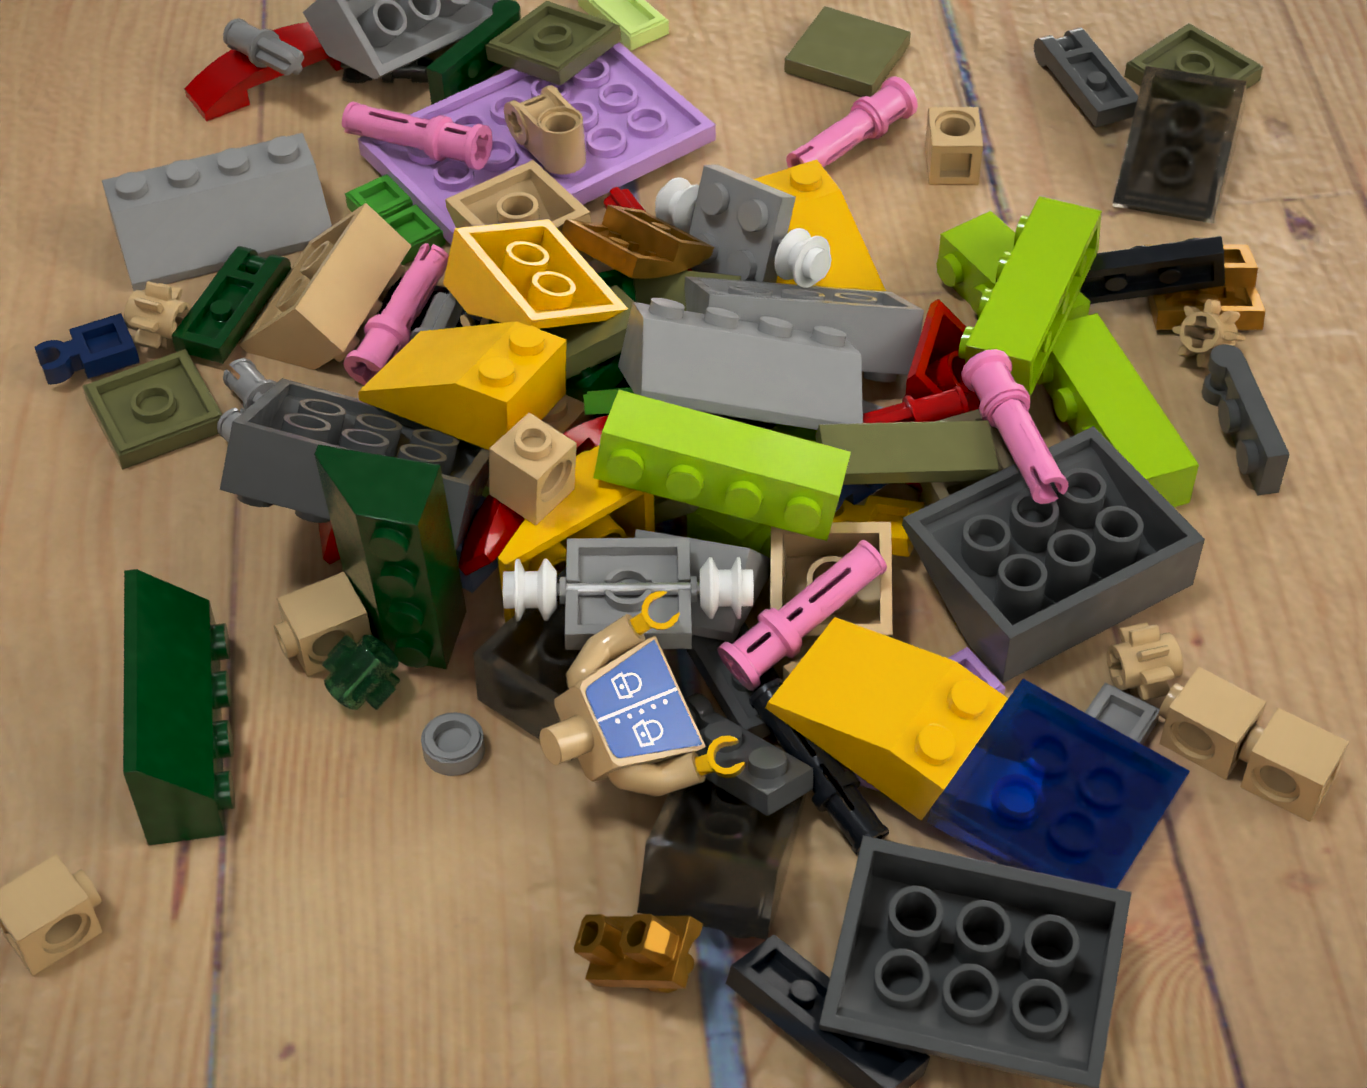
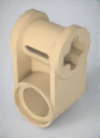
(549, 130)

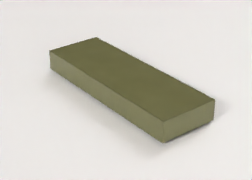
(913, 451)

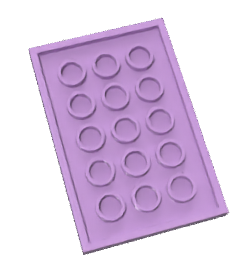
(628, 121)

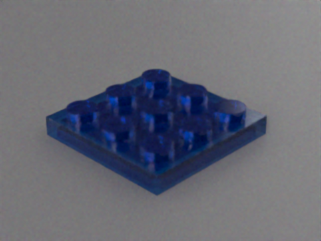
(1058, 792)

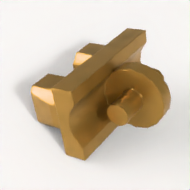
(638, 950)

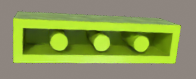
(1035, 287)
(1100, 388)
(721, 465)

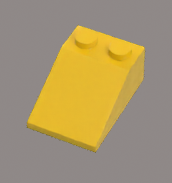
(824, 213)
(526, 276)
(472, 379)
(589, 511)
(887, 711)

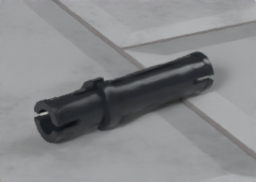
(828, 795)

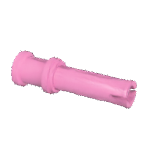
(867, 119)
(437, 137)
(391, 329)
(1007, 409)
(781, 630)

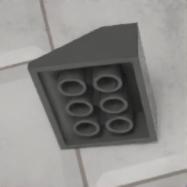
(276, 441)
(1053, 574)
(977, 963)

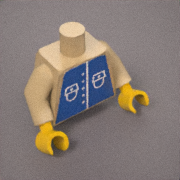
(629, 714)

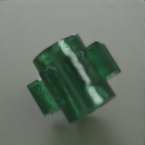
(361, 672)

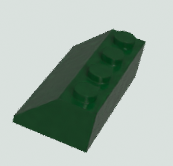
(396, 550)
(175, 711)

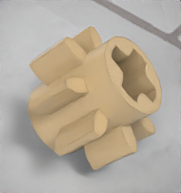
(155, 314)
(1193, 327)
(1144, 661)

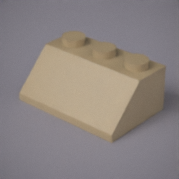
(330, 292)

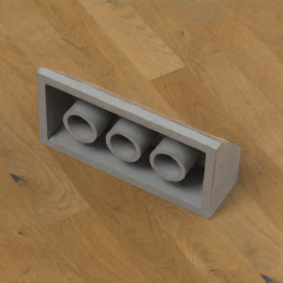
(391, 33)
(198, 210)
(874, 321)
(742, 366)

